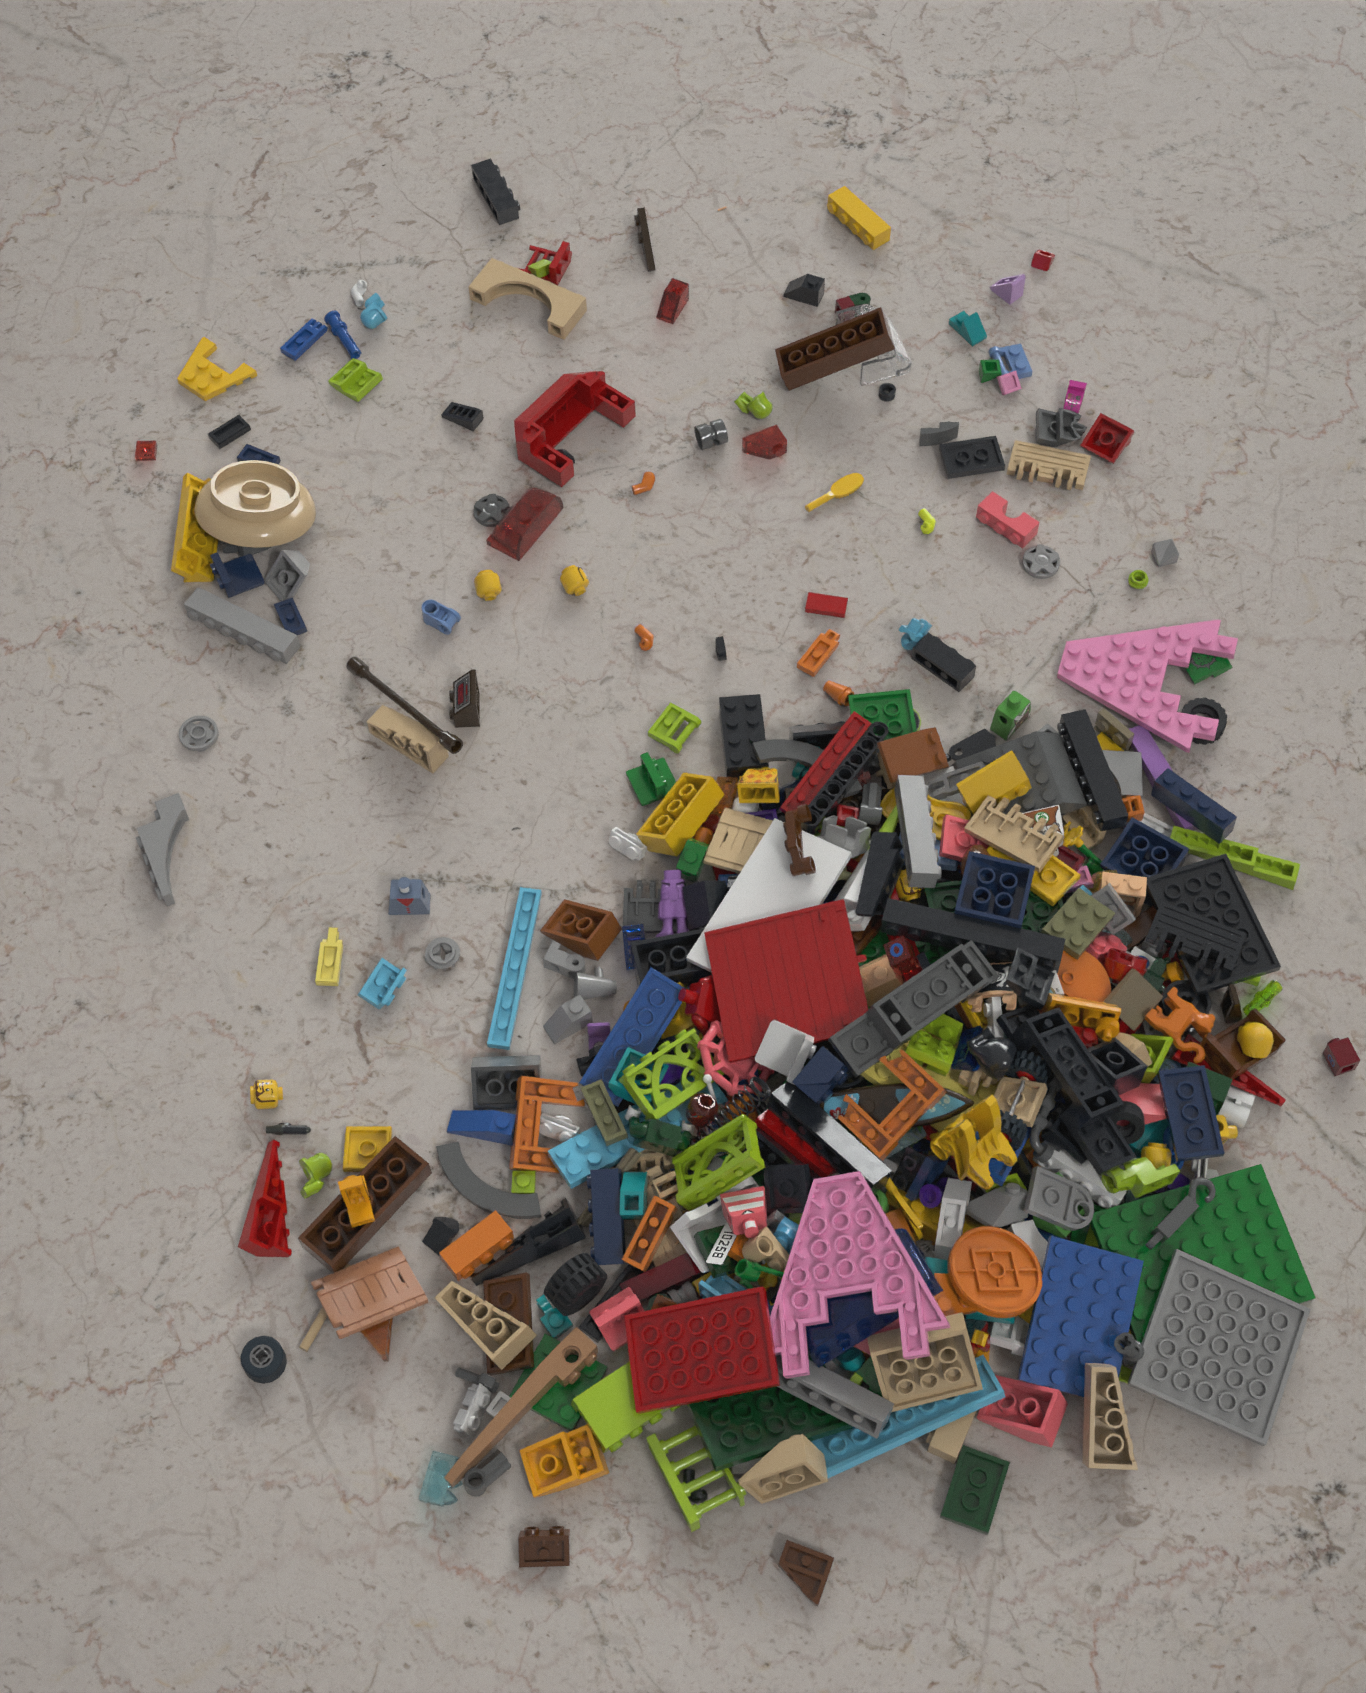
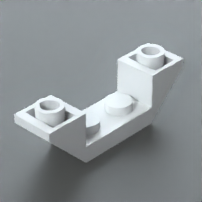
(952, 1216)

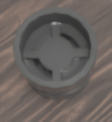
(709, 434)

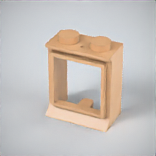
(1128, 886)

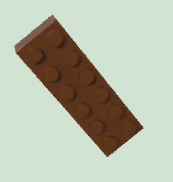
(834, 349)
(390, 1181)

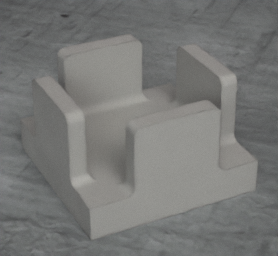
(851, 838)

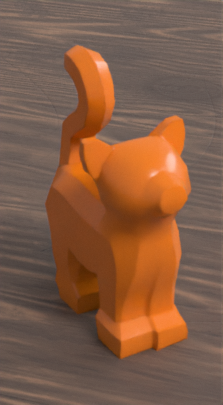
(1180, 1018)

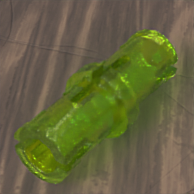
(1264, 997)

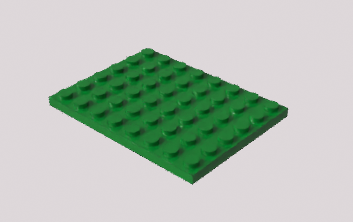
(1234, 1232)

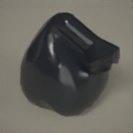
(992, 1053)

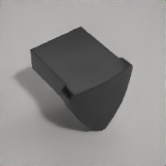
(441, 1233)

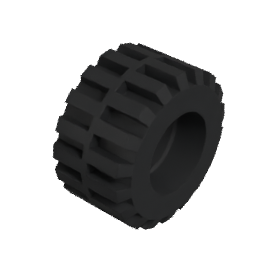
(575, 1284)

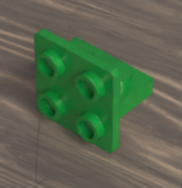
(651, 779)

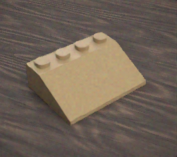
(923, 1380)

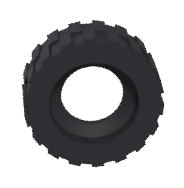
(1210, 708)

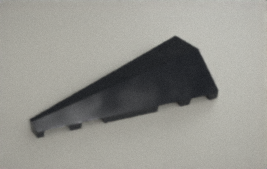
(537, 1241)

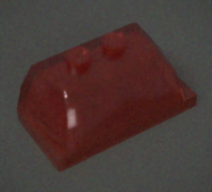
(525, 522)

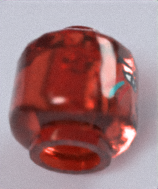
(701, 1109)

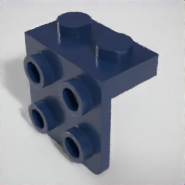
(236, 575)

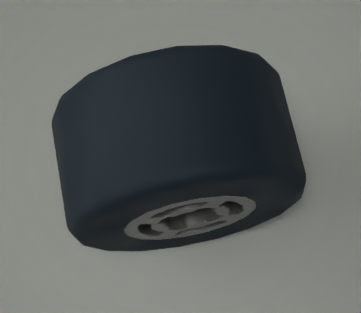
(269, 1366)

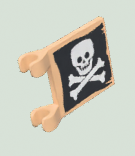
(996, 989)

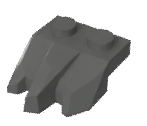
(1058, 427)

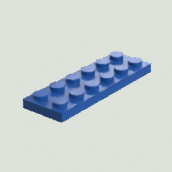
(637, 1027)

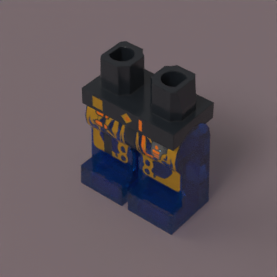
(911, 1164)

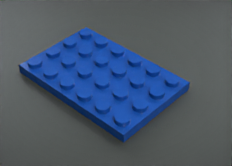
(1078, 1314)

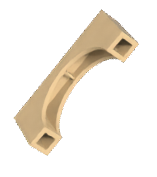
(502, 279)

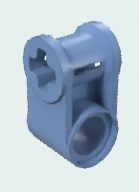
(441, 618)

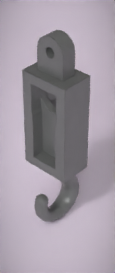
(1180, 1212)

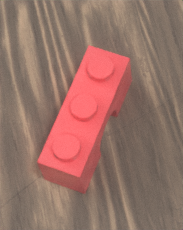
(1017, 530)

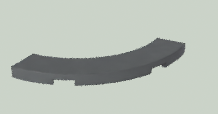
(793, 750)
(481, 1194)

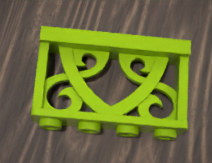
(661, 1103)
(734, 1169)

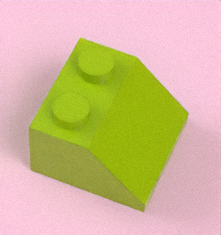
(1157, 1048)

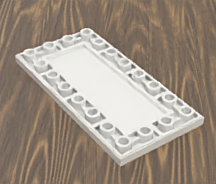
(768, 887)

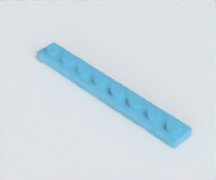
(514, 969)

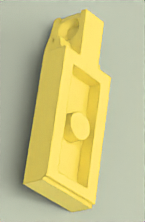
(329, 959)

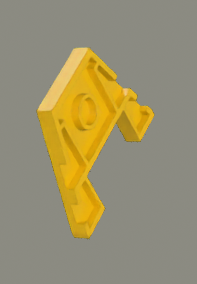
(208, 379)

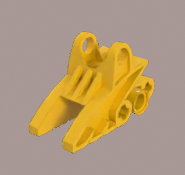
(970, 1154)

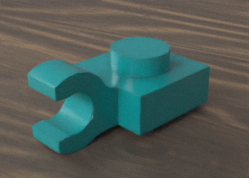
(553, 1320)

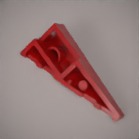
(1245, 1081)
(265, 1224)

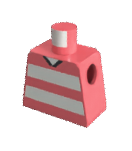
(745, 1210)

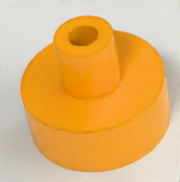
(1174, 972)
(1107, 1028)

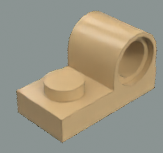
(766, 1248)

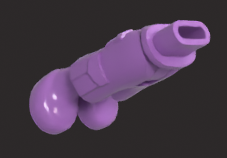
(672, 903)

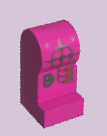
(1075, 396)

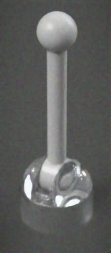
(707, 1079)

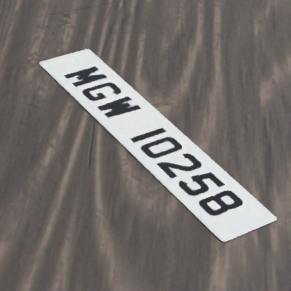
(722, 1246)

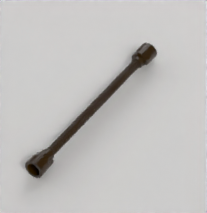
(446, 739)

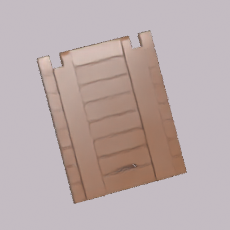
(369, 1292)

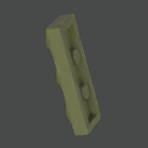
(604, 1112)

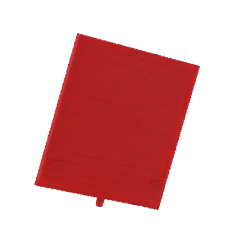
(789, 971)

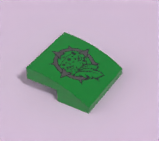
(1204, 666)

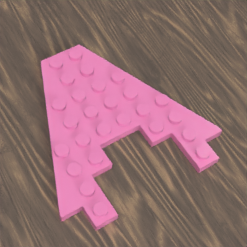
(1129, 673)
(847, 1250)

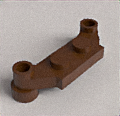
(794, 841)

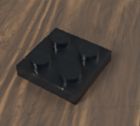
(786, 1187)

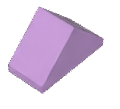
(1009, 288)

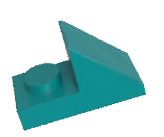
(968, 327)

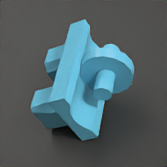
(914, 632)

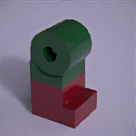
(852, 301)

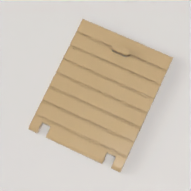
(743, 836)

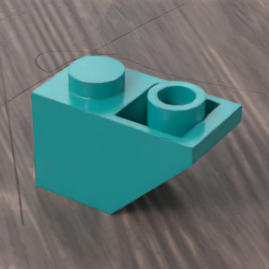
(633, 1195)

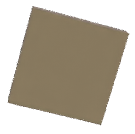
(1134, 997)

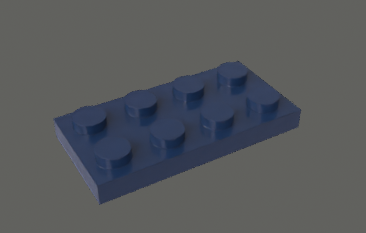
(1190, 1113)

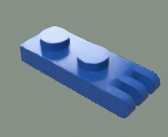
(303, 339)

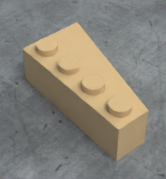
(408, 738)
(488, 1326)
(1105, 1421)

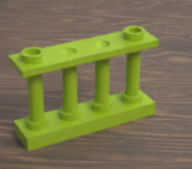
(682, 1491)

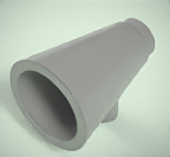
(593, 986)

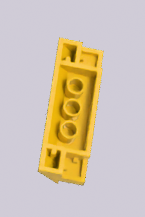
(192, 542)

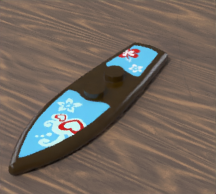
(883, 1098)

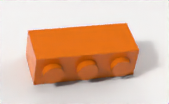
(650, 1233)
(477, 1246)

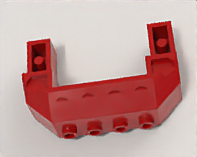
(559, 413)

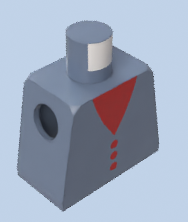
(409, 897)

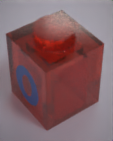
(901, 955)

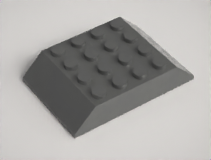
(1045, 765)

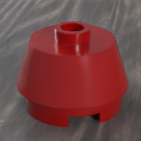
(1119, 963)

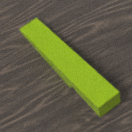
(1242, 857)

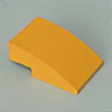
(563, 1461)

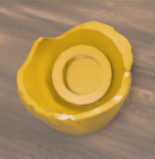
(1255, 1039)

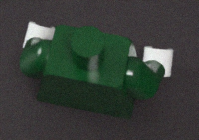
(658, 1135)

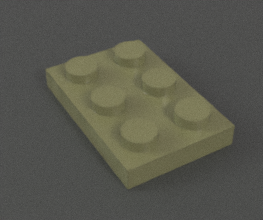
(1079, 922)

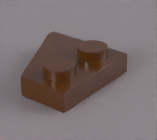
(806, 1569)

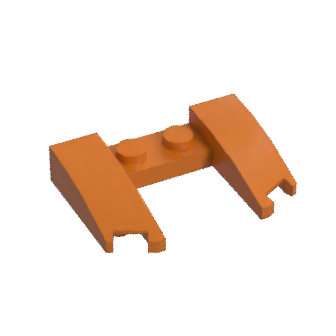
(530, 1096)
(885, 1136)

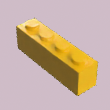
(858, 218)

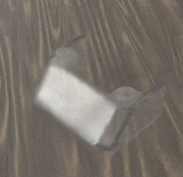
(888, 364)

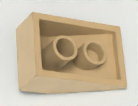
(786, 1470)

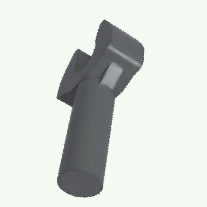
(484, 1379)

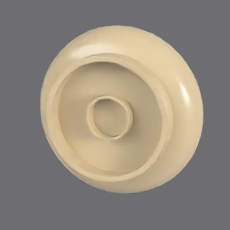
(255, 505)

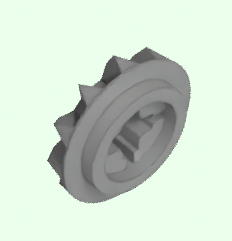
(434, 948)

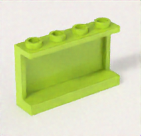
(611, 1410)

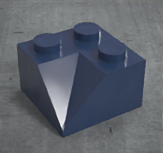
(821, 1076)

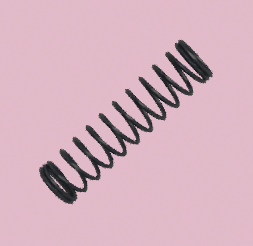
(763, 1085)

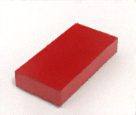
(826, 605)

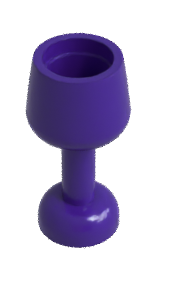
(931, 1194)

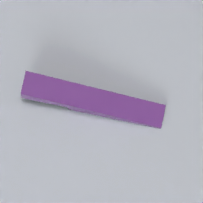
(1154, 765)

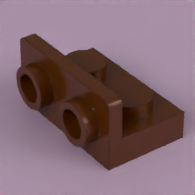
(544, 1547)

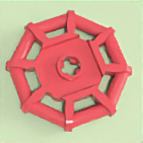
(735, 1071)

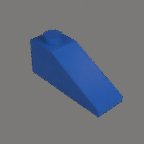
(483, 1125)

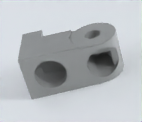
(563, 962)

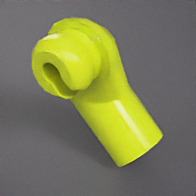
(929, 521)

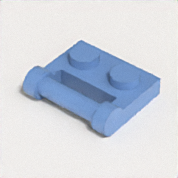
(1015, 359)

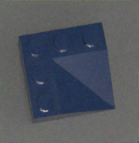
(1144, 853)
(994, 889)

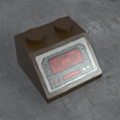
(465, 701)

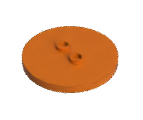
(1083, 978)
(994, 1272)

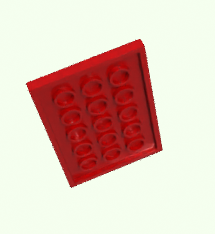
(701, 1350)

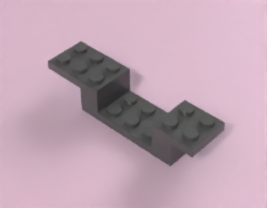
(912, 1007)

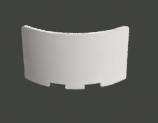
(702, 1219)

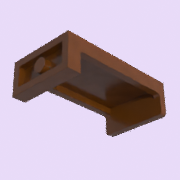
(1225, 1053)

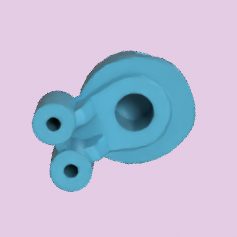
(373, 314)

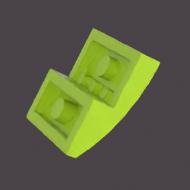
(355, 380)

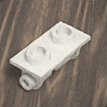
(476, 1400)

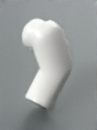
(357, 292)

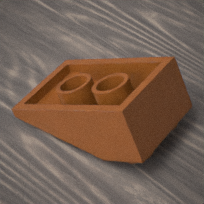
(913, 754)
(582, 928)

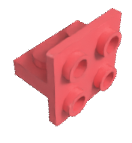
(610, 1316)

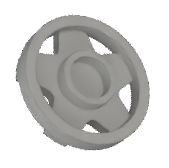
(1041, 561)
(199, 733)

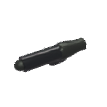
(287, 1128)

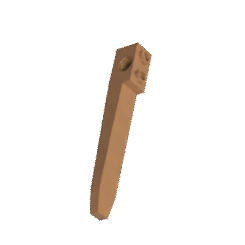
(549, 1371)

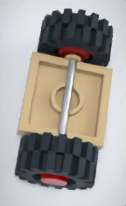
(1021, 1095)

